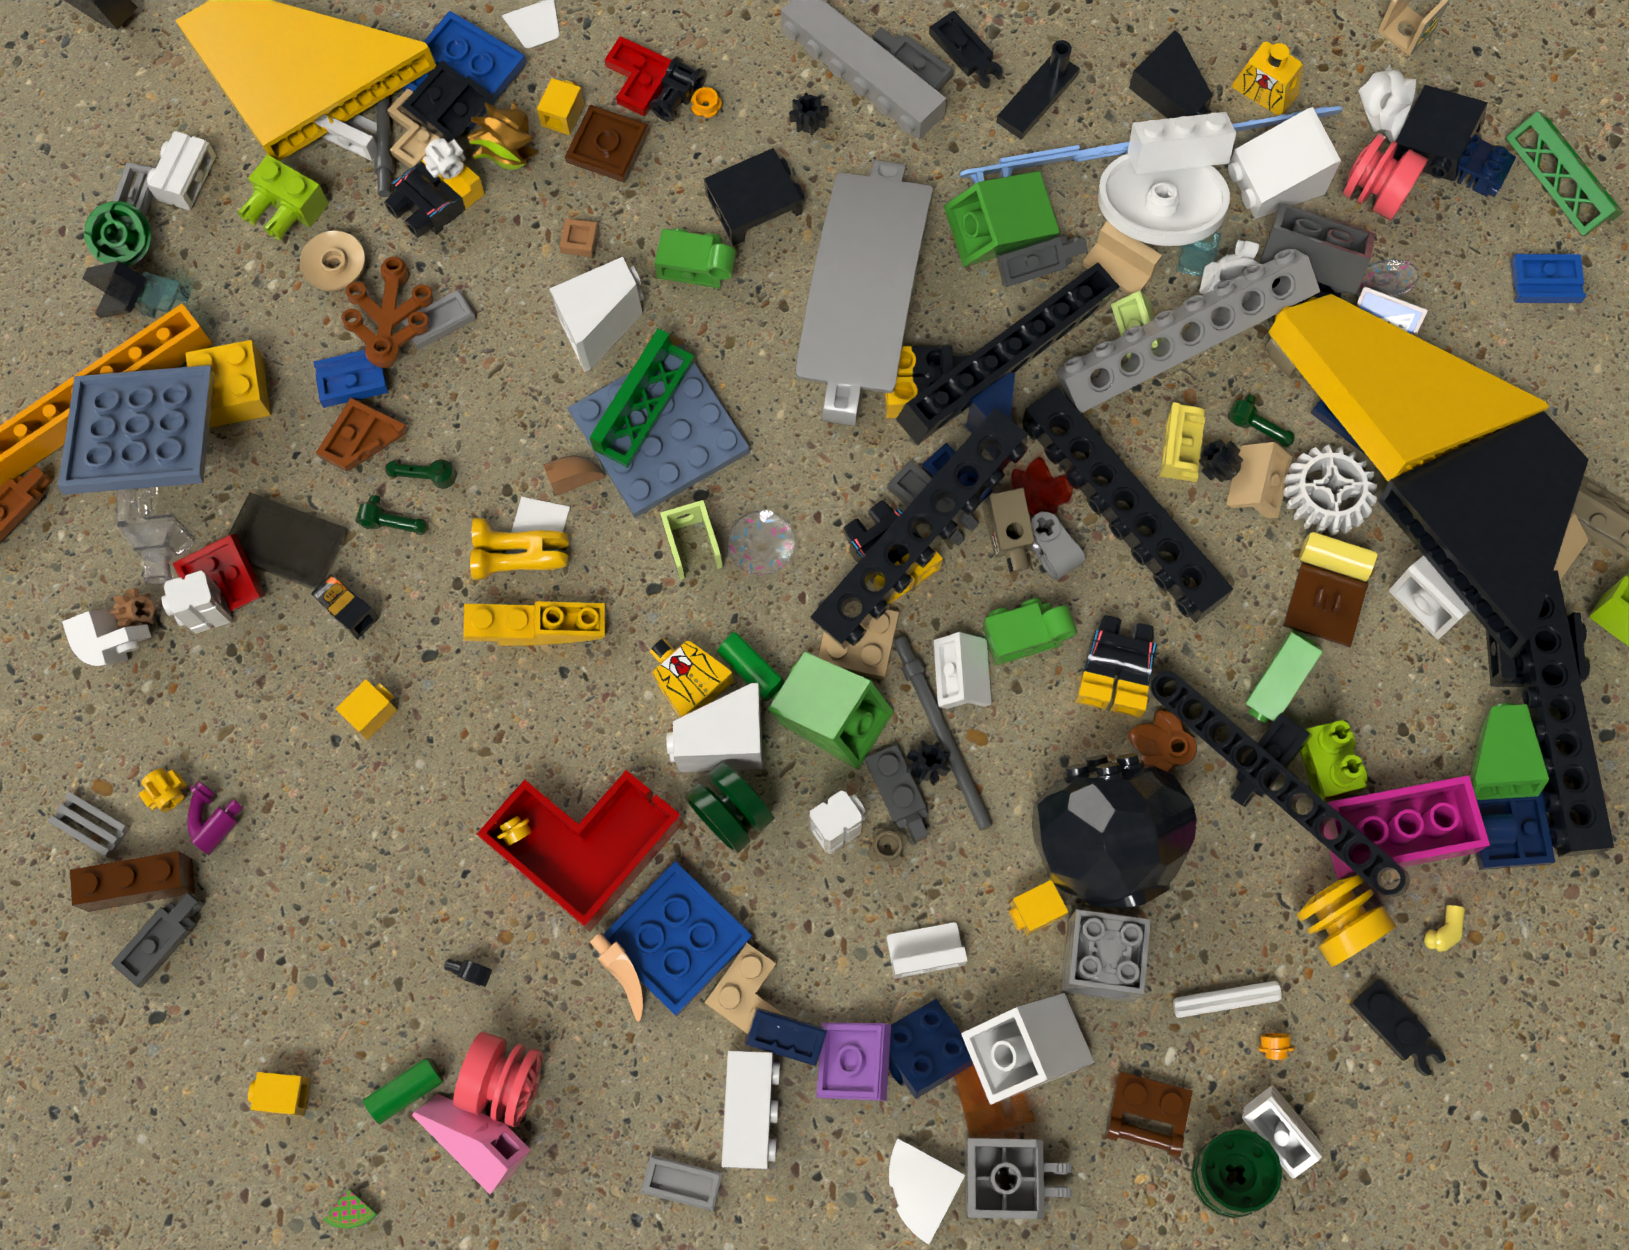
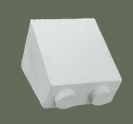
(1285, 164)
(598, 308)
(1429, 598)
(720, 732)
(1027, 1047)

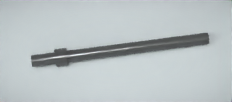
(383, 162)
(914, 672)

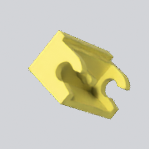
(1182, 442)

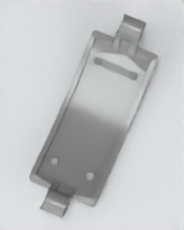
(862, 286)

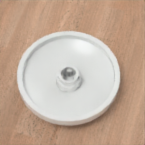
(1163, 205)

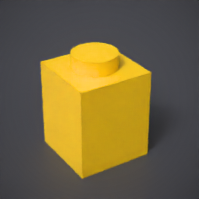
(560, 106)
(367, 708)
(1037, 908)
(279, 1093)

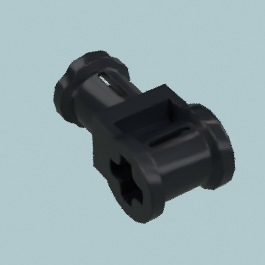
(677, 87)

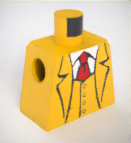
(1271, 78)
(688, 676)

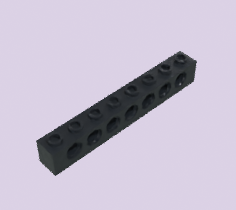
(1007, 353)
(994, 431)
(1167, 536)
(1572, 729)

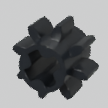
(808, 113)
(1220, 460)
(934, 754)

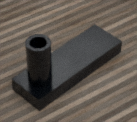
(1039, 91)

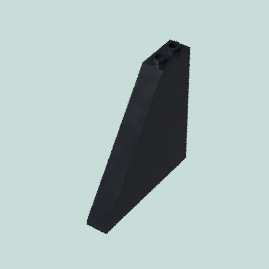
(1494, 520)

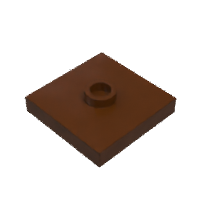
(607, 143)

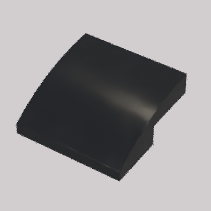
(446, 102)

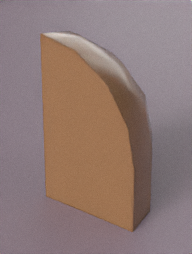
(571, 473)

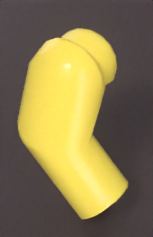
(1449, 933)

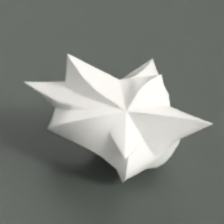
(1388, 101)

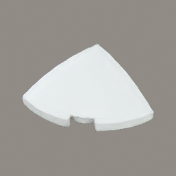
(921, 1188)

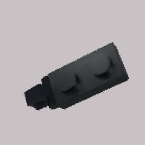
(1284, 742)

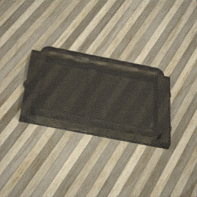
(287, 540)

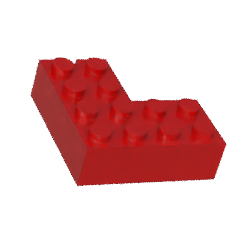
(588, 862)

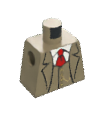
(1006, 514)

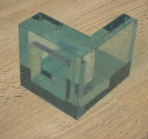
(1198, 255)
(159, 294)

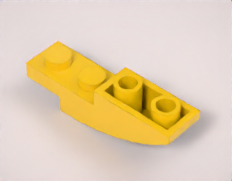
(534, 624)

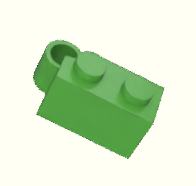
(693, 258)
(1027, 630)

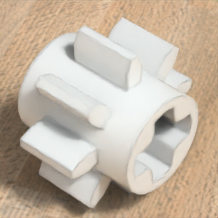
(444, 158)

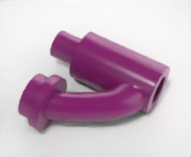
(218, 825)

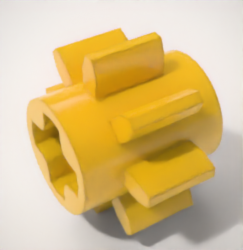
(162, 789)

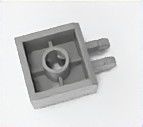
(1024, 1162)

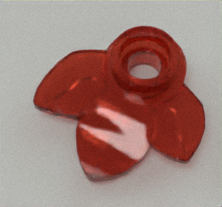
(1041, 487)

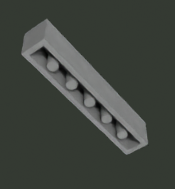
(864, 65)

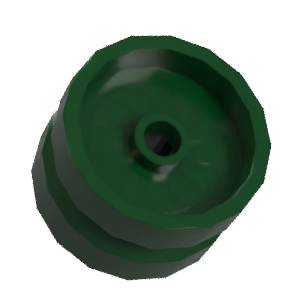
(734, 803)

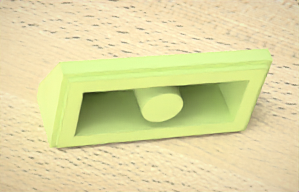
(1134, 311)

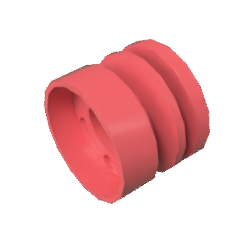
(1384, 176)
(495, 1078)

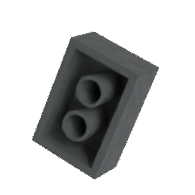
(1335, 249)

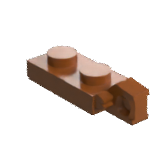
(20, 497)

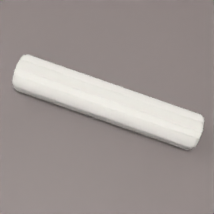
(1227, 999)

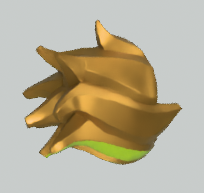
(503, 137)

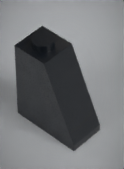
(1172, 81)

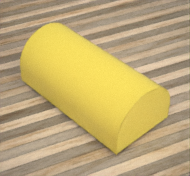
(1338, 556)

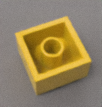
(239, 382)

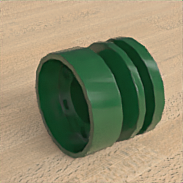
(1257, 1177)

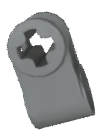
(1056, 549)

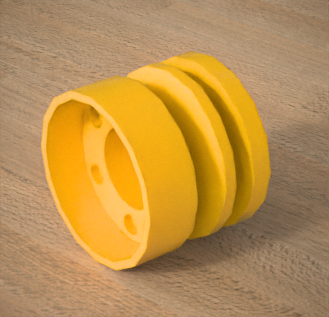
(1345, 920)

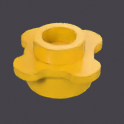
(514, 830)

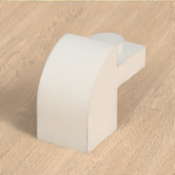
(99, 641)

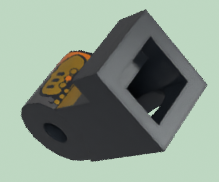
(345, 606)

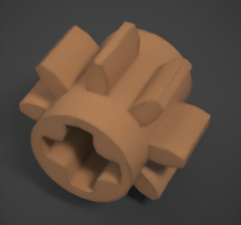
(133, 609)

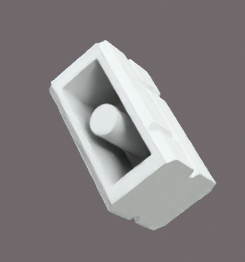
(181, 170)
(196, 602)
(837, 821)
(1284, 1130)

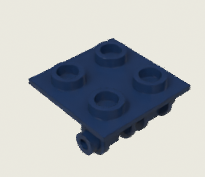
(1488, 164)

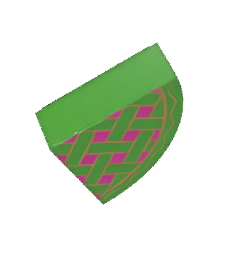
(350, 1212)

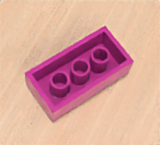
(1413, 823)

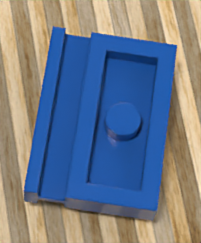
(1548, 278)
(348, 378)

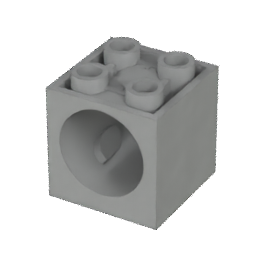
(1105, 956)

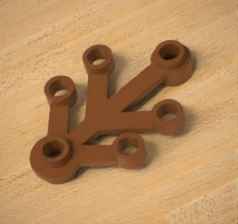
(388, 314)

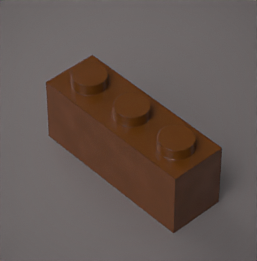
(132, 881)

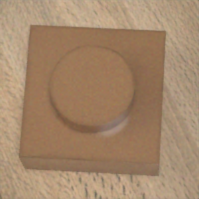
(578, 237)

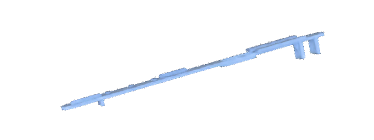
(1011, 163)

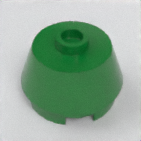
(117, 233)

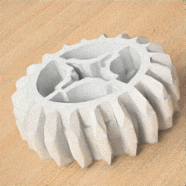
(1352, 484)

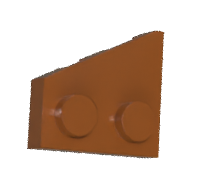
(358, 435)

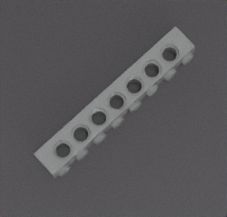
(1295, 285)

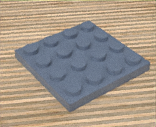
(137, 430)
(683, 447)

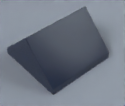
(997, 395)

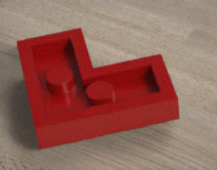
(644, 74)
(229, 567)

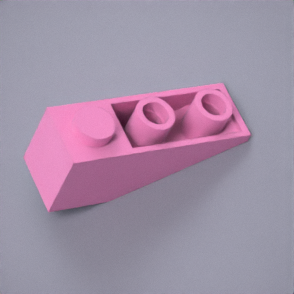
(477, 1142)

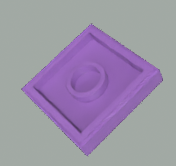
(854, 1061)

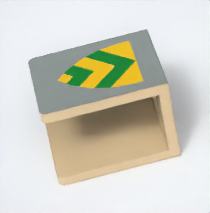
(1399, 13)

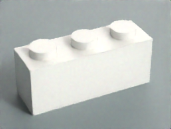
(1181, 143)
(750, 1110)

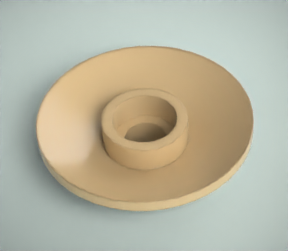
(327, 250)

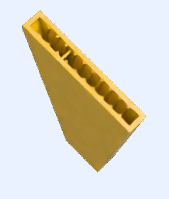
(296, 64)
(1393, 389)

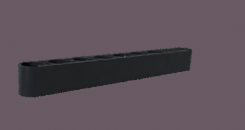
(1292, 789)

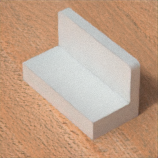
(354, 135)
(962, 670)
(926, 950)

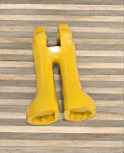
(486, 539)

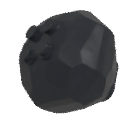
(1114, 831)

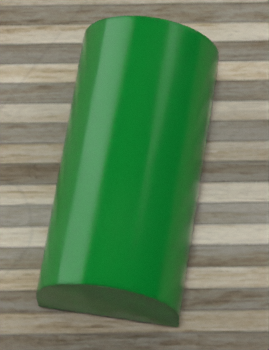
(750, 666)
(403, 1090)

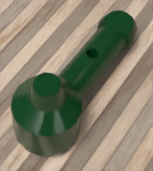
(1245, 415)
(439, 472)
(372, 516)

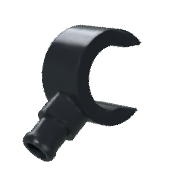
(469, 971)

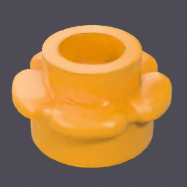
(702, 96)
(1276, 1045)

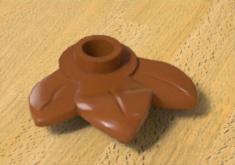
(1157, 740)

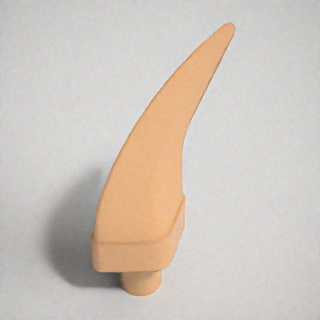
(619, 965)

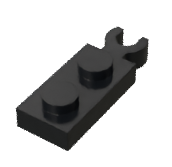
(965, 48)
(1396, 1026)

